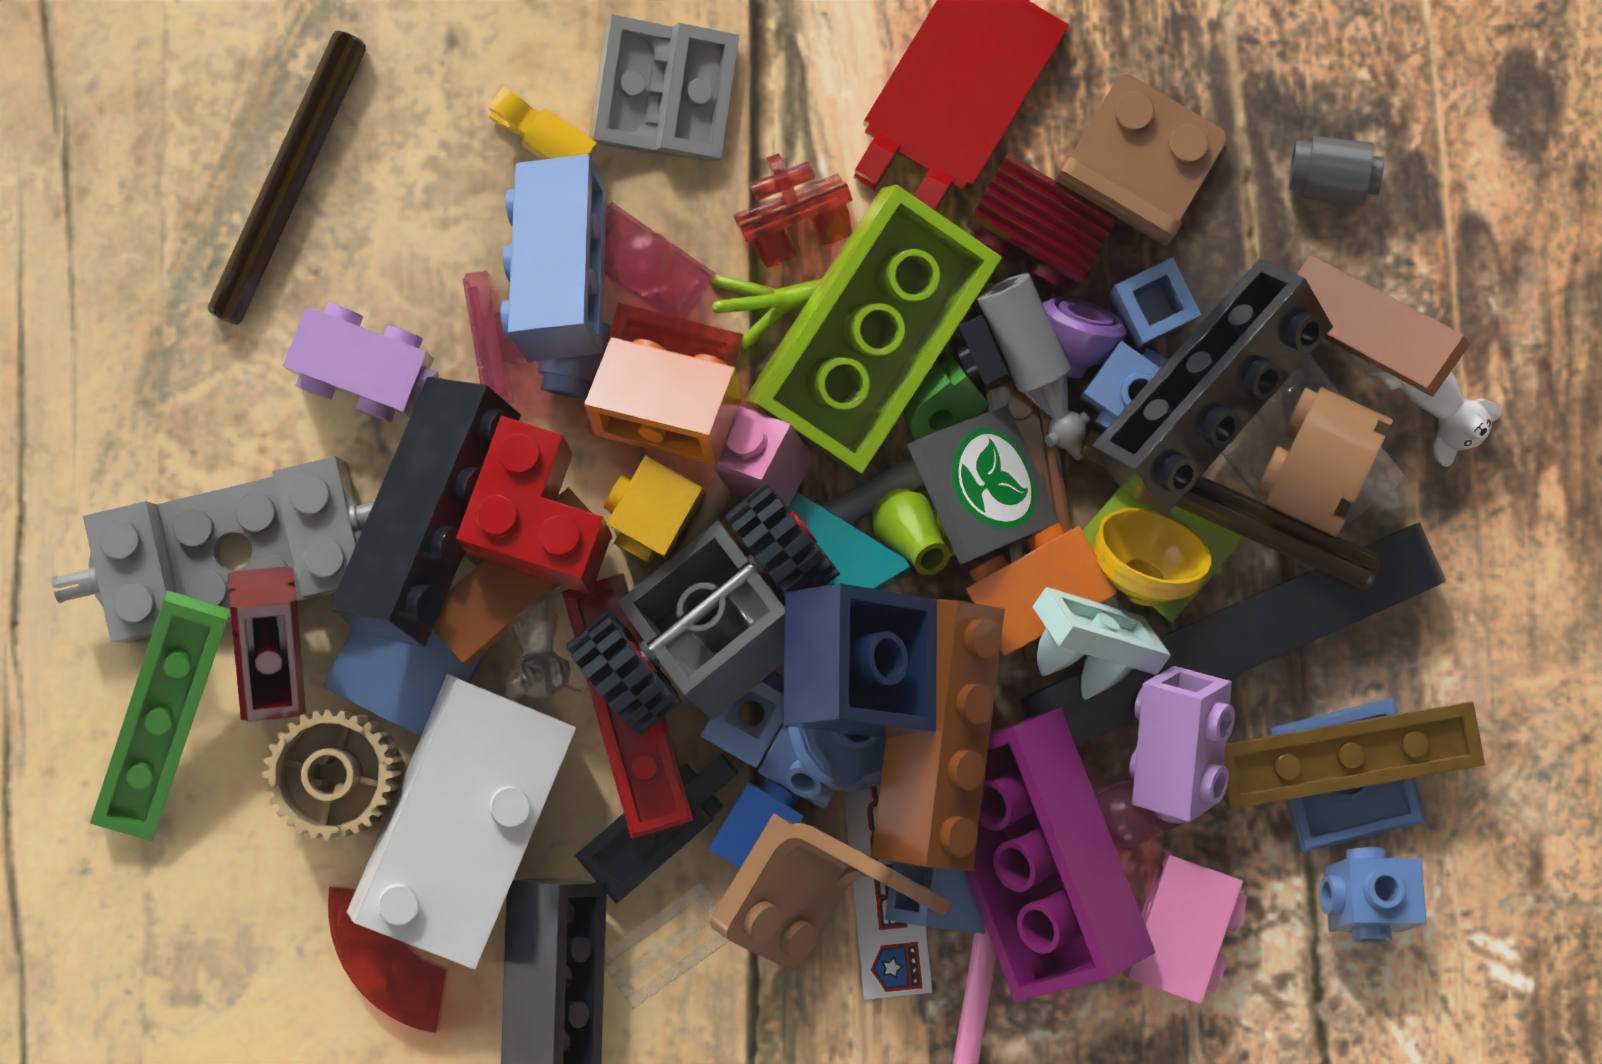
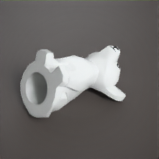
(1461, 421)

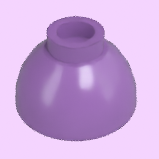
(1084, 331)

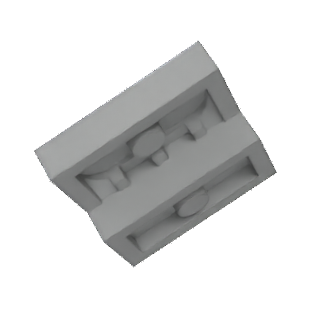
(664, 88)

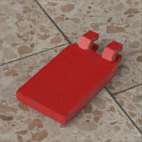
(958, 91)

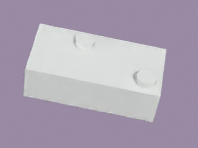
(460, 822)

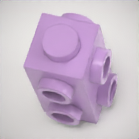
(379, 369)
(1181, 744)

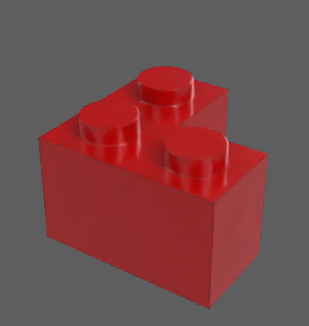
(516, 513)

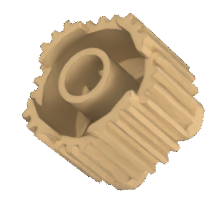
(317, 740)

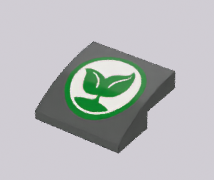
(983, 484)

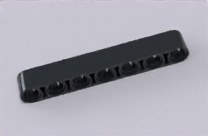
(1254, 631)

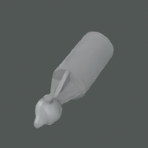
(1034, 356)

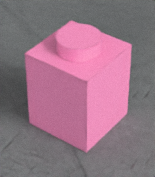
(762, 452)

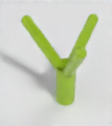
(761, 297)

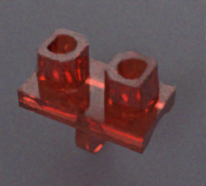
(820, 202)

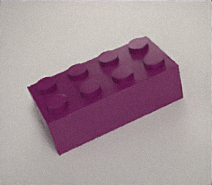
(1050, 866)

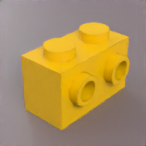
(652, 510)

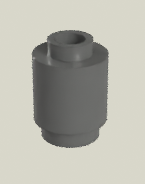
(1335, 170)

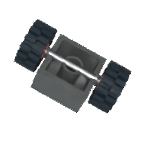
(705, 616)

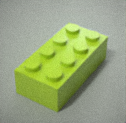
(873, 328)

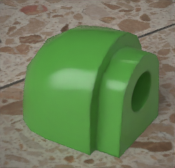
(943, 399)

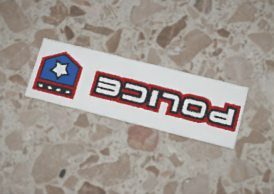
(890, 952)

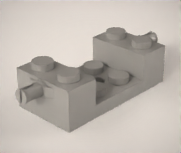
(292, 520)

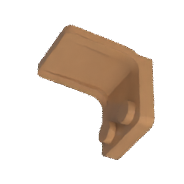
(1143, 158)
(793, 888)

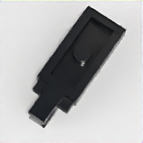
(627, 862)

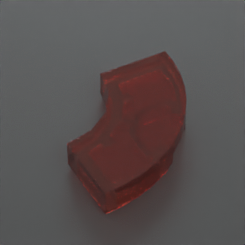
(386, 969)

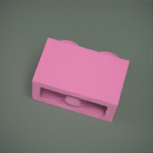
(1187, 922)

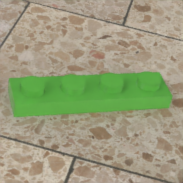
(160, 715)

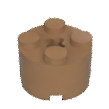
(1327, 460)

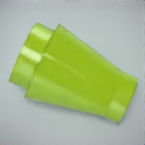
(909, 528)

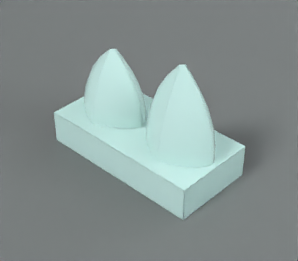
(1107, 635)

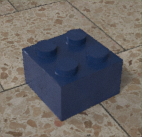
(860, 661)

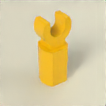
(541, 132)

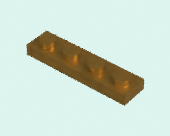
(1352, 755)

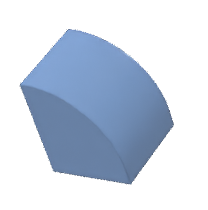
(948, 883)

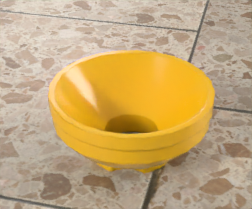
(1151, 556)

